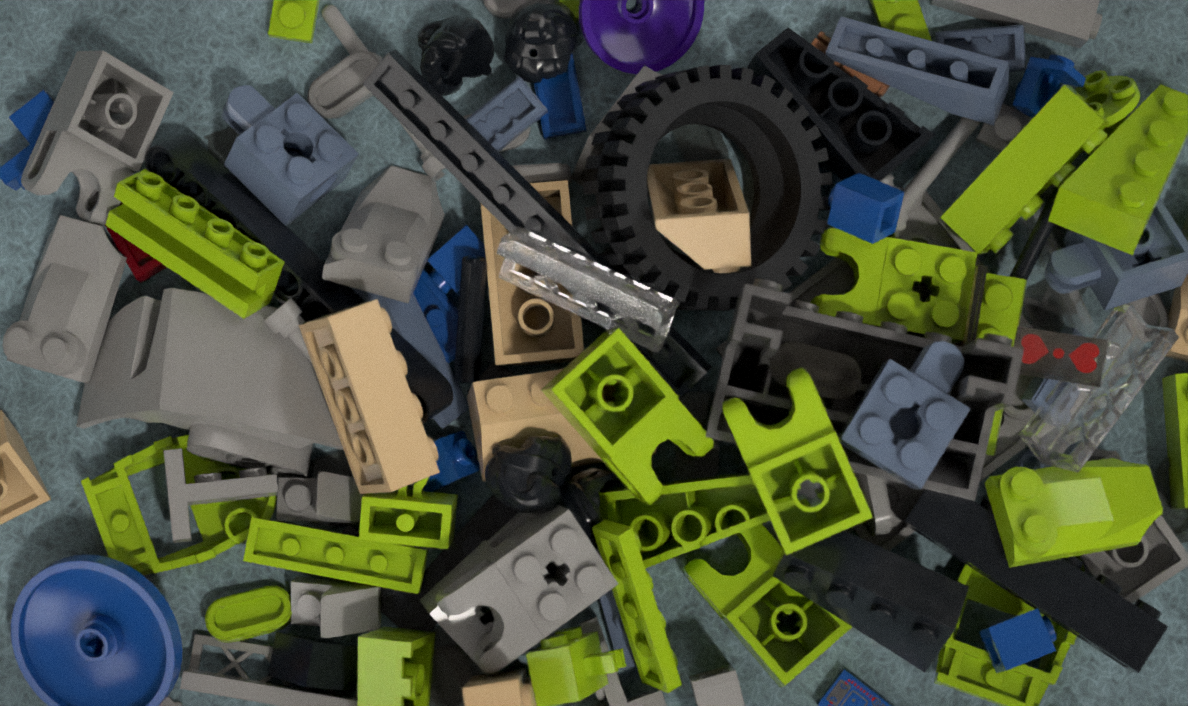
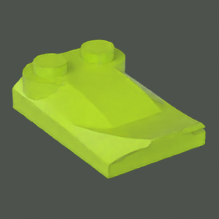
(1071, 513)

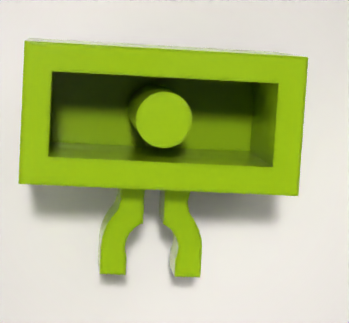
(409, 517)
(570, 666)

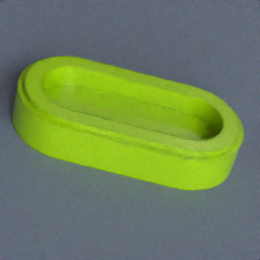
(249, 614)

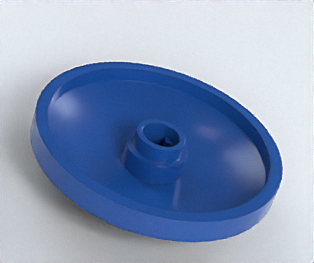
(95, 635)

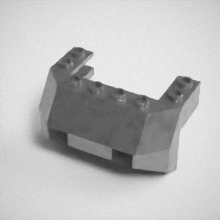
(766, 321)

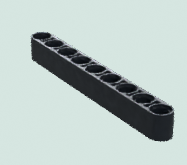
(200, 175)

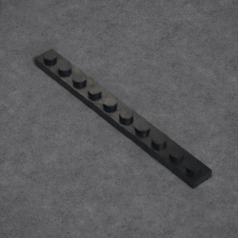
(507, 192)

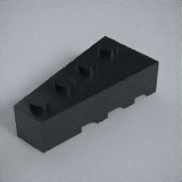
(853, 122)
(877, 594)

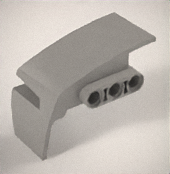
(212, 373)

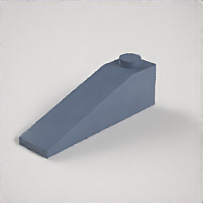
(928, 70)
(413, 326)

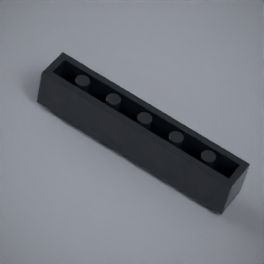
(1056, 587)

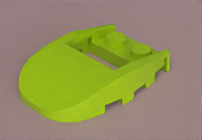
(125, 530)
(971, 668)

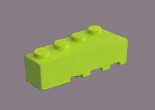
(1124, 177)
(687, 514)
(395, 667)

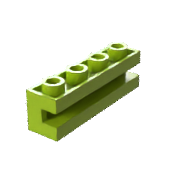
(1026, 170)
(195, 243)

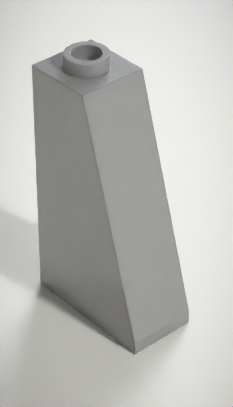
(1057, 20)

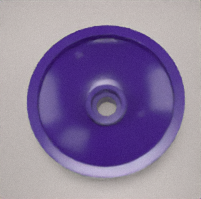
(650, 35)

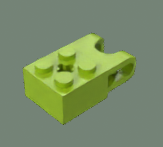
(886, 280)
(636, 422)
(795, 451)
(755, 598)

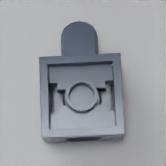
(266, 153)
(1117, 275)
(908, 415)

